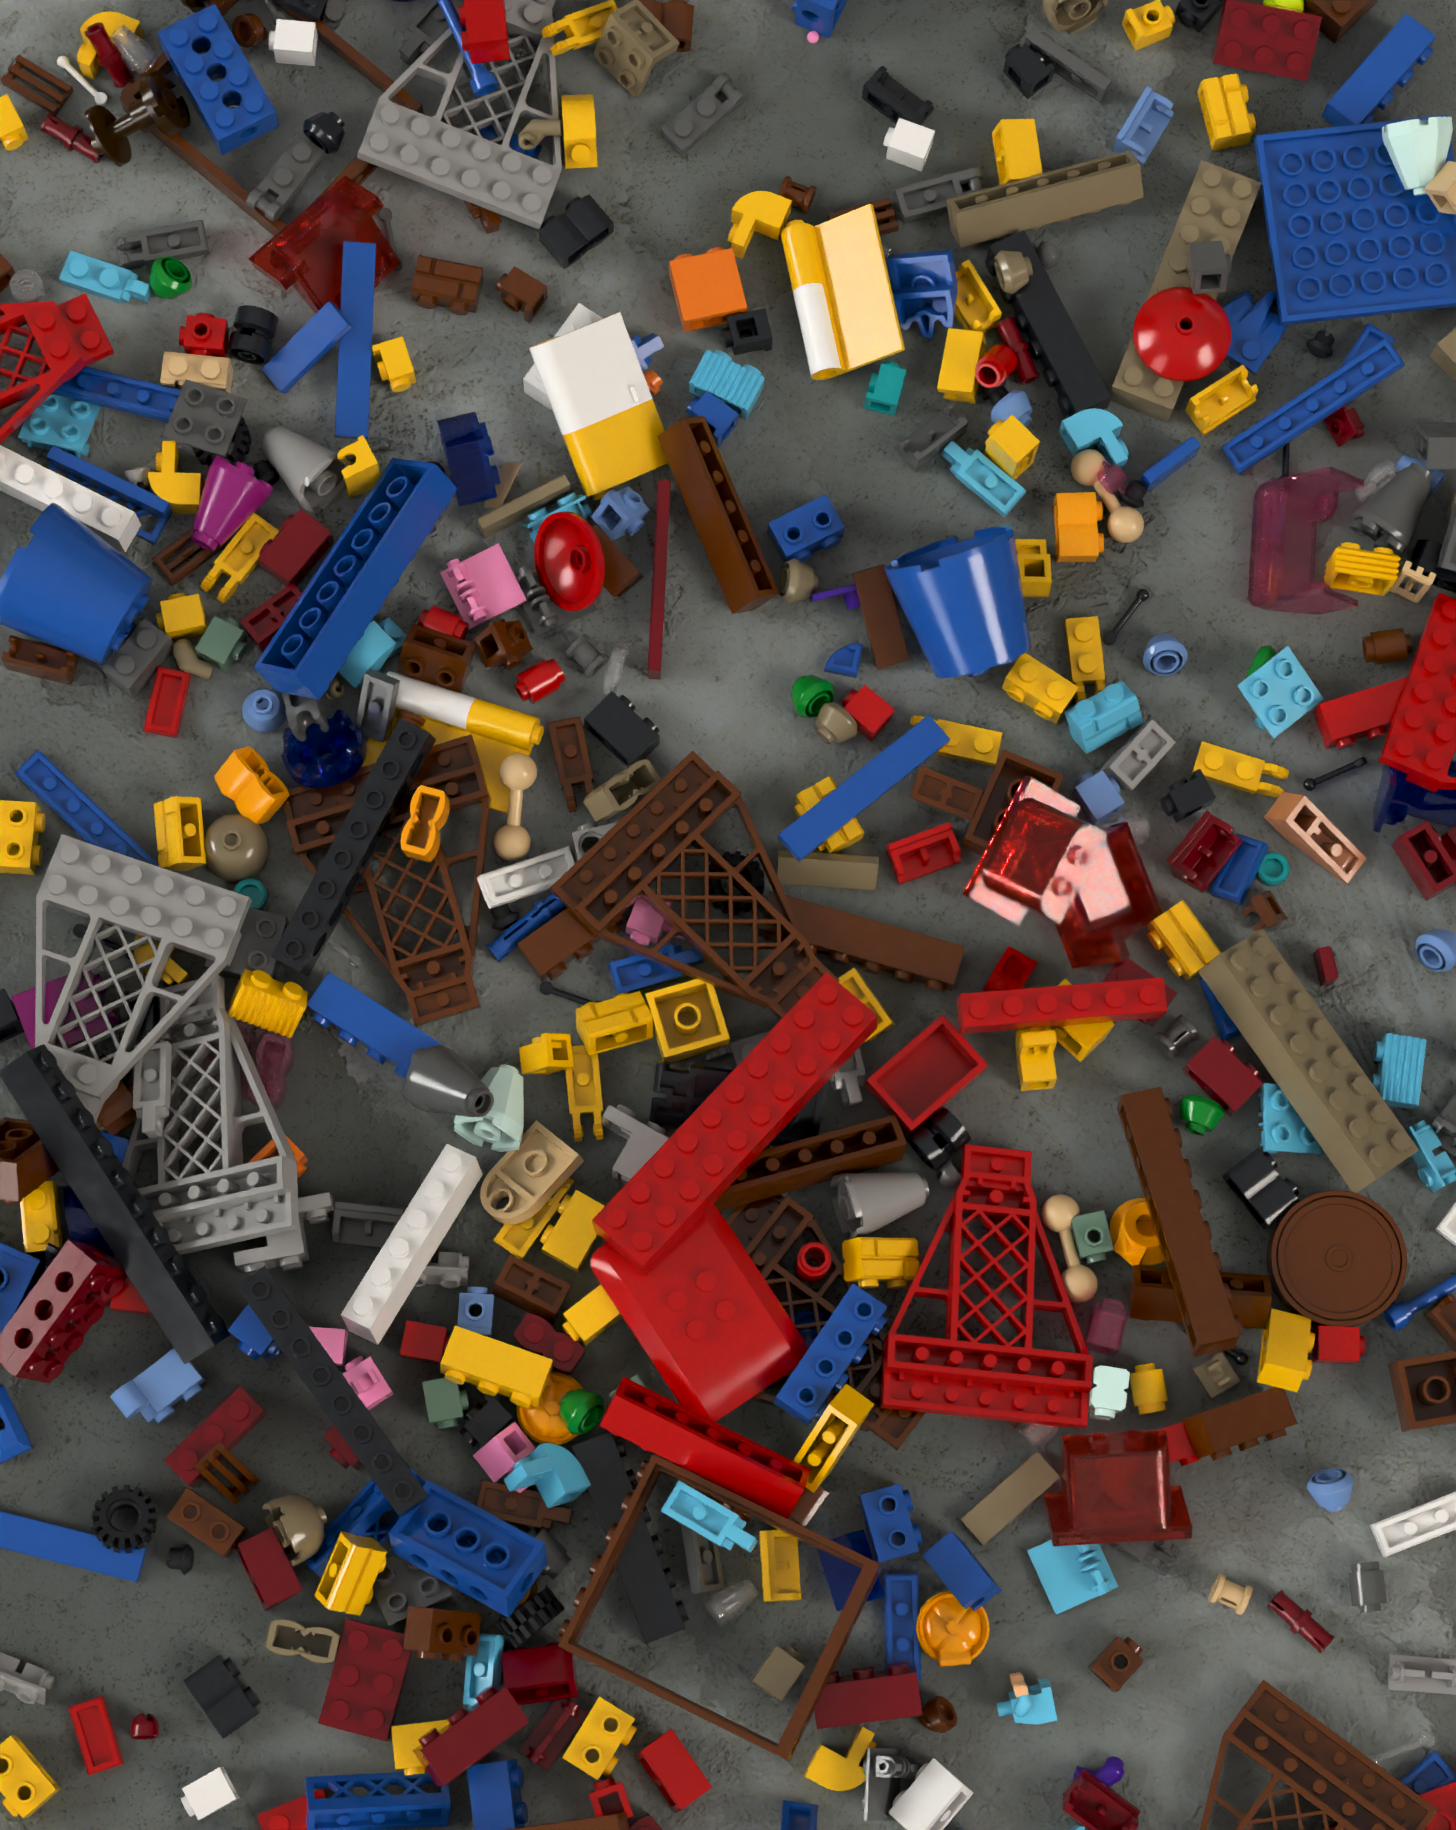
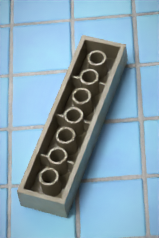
(1212, 212)
(1308, 1060)

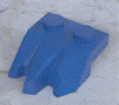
(924, 289)
(1253, 329)

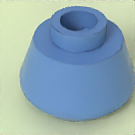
(1015, 404)
(1164, 655)
(264, 710)
(1437, 950)
(1331, 1488)

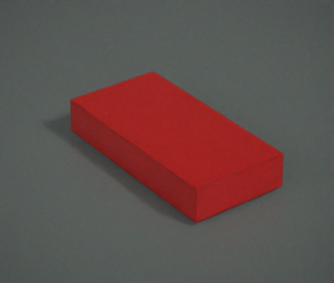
(167, 702)
(96, 1735)

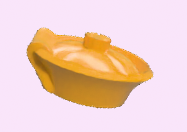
(1134, 1234)
(545, 1422)
(950, 1631)

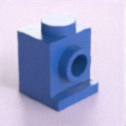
(718, 415)

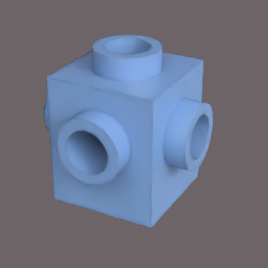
(620, 513)

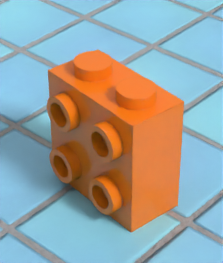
(706, 288)

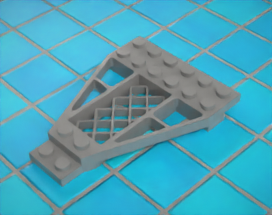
(460, 159)
(134, 900)
(226, 1202)

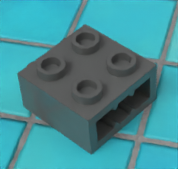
(259, 938)

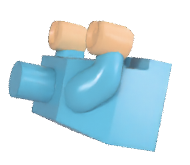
(1029, 1703)

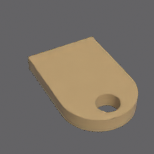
(528, 1175)

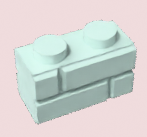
(1107, 1392)

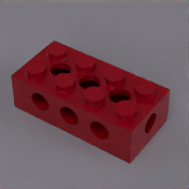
(55, 1300)

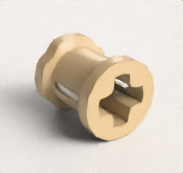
(1230, 1594)

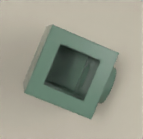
(222, 643)
(1092, 1237)
(444, 1403)

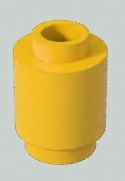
(1148, 1389)

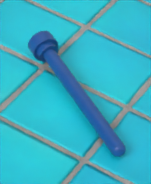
(482, 80)
(1400, 1313)

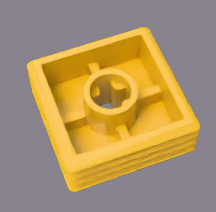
(1362, 570)

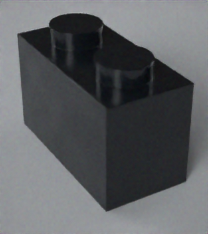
(622, 729)

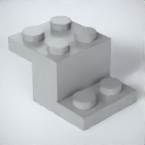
(641, 1143)
(289, 1247)

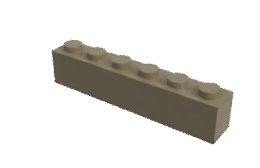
(1045, 199)

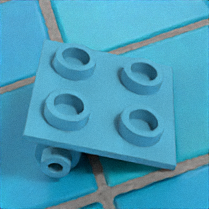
(61, 424)
(1280, 692)
(1282, 1125)
(1072, 1573)

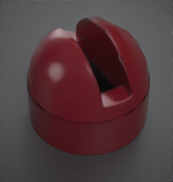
(144, 1727)

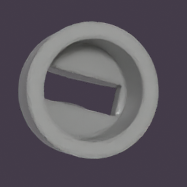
(138, 474)

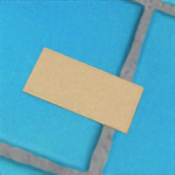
(507, 475)

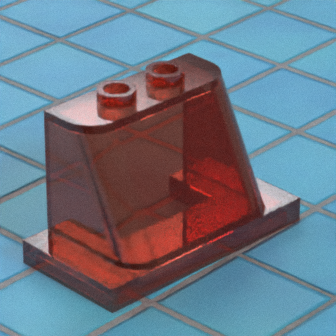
(311, 246)
(1035, 856)
(1110, 903)
(1116, 1491)

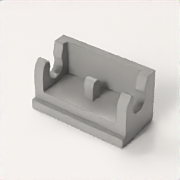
(1138, 755)

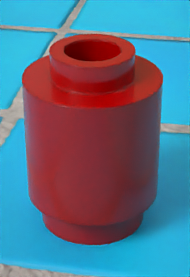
(995, 366)
(444, 622)
(539, 680)
(813, 1252)

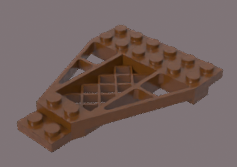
(648, 844)
(438, 980)
(768, 1233)
(1316, 1767)

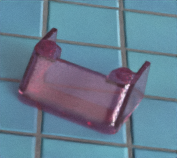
(1286, 541)

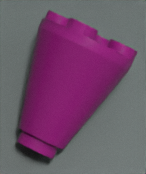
(227, 502)

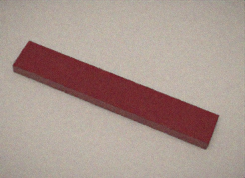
(659, 579)

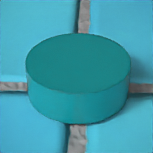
(1273, 869)
(253, 889)

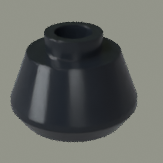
(325, 131)

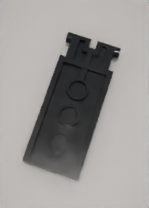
(689, 1089)

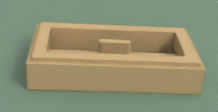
(1415, 576)

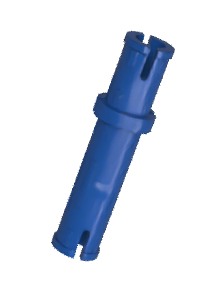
(530, 922)

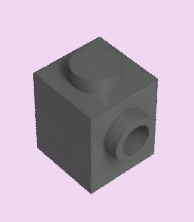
(1208, 267)

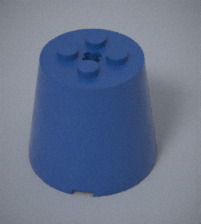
(72, 588)
(964, 601)

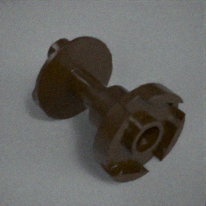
(154, 109)

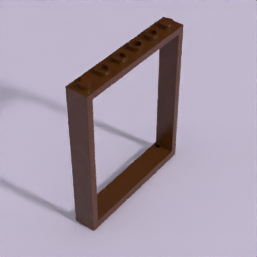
(356, 170)
(617, 1539)

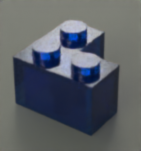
(467, 453)

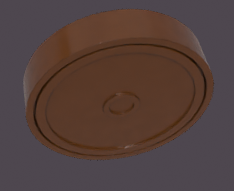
(1337, 1259)

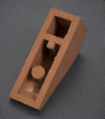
(1315, 835)

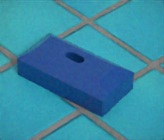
(13, 1437)

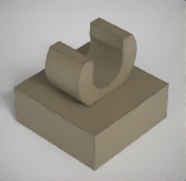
(1215, 1375)

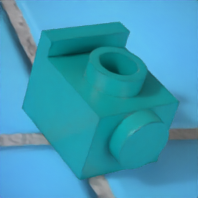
(885, 388)

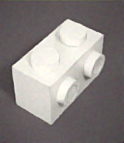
(930, 1799)

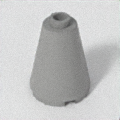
(305, 467)
(875, 1199)

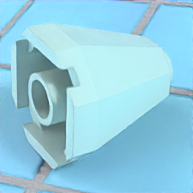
(1418, 149)
(505, 1120)

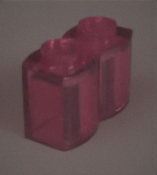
(274, 1060)
(1106, 1327)

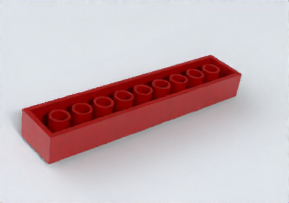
(735, 1123)

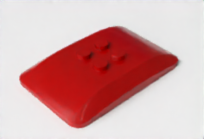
(704, 1318)

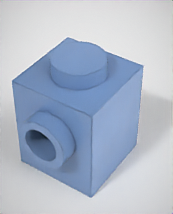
(1097, 796)

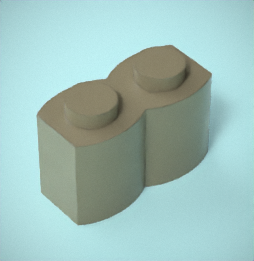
(621, 790)
(295, 1639)

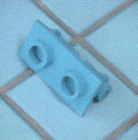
(568, 502)
(1433, 1170)

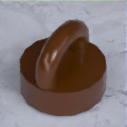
(248, 30)
(938, 1715)

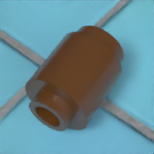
(1386, 646)

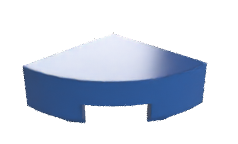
(845, 660)

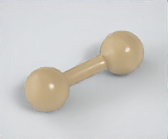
(1124, 522)
(512, 840)
(1078, 1279)

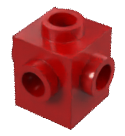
(204, 335)

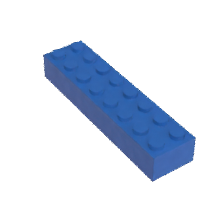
(355, 578)

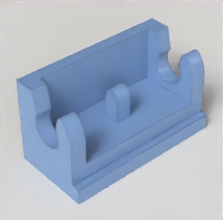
(1144, 125)

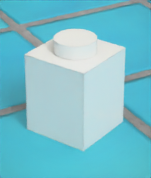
(294, 42)
(909, 144)
(209, 1794)

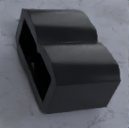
(575, 231)
(1262, 1188)
(222, 1695)

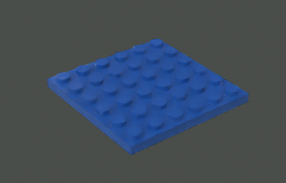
(1348, 230)

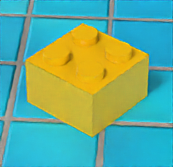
(687, 1020)

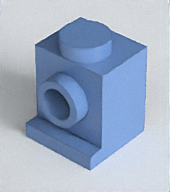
(483, 1323)

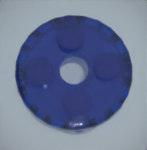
(342, 740)

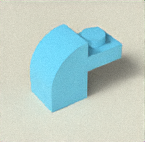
(1095, 429)
(372, 650)
(554, 1473)

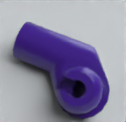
(1109, 1774)

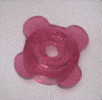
(1112, 478)

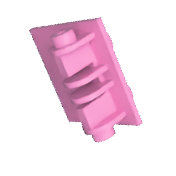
(483, 586)

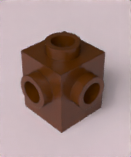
(503, 644)

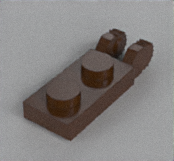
(571, 757)

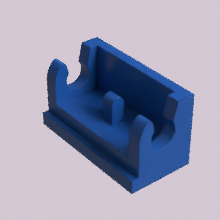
(961, 1572)

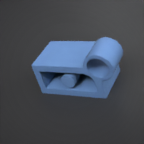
(159, 1389)

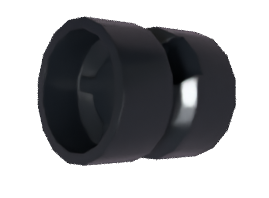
(252, 336)
(947, 1131)

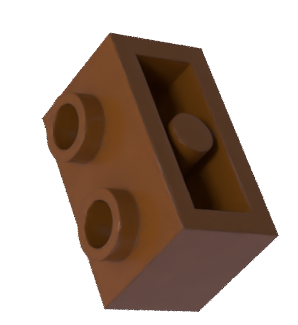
(436, 658)
(443, 1632)

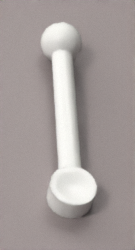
(100, 97)

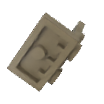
(632, 45)

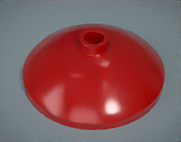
(1178, 352)
(569, 560)

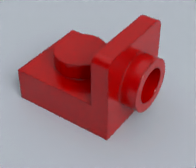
(1010, 971)

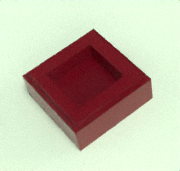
(1325, 966)

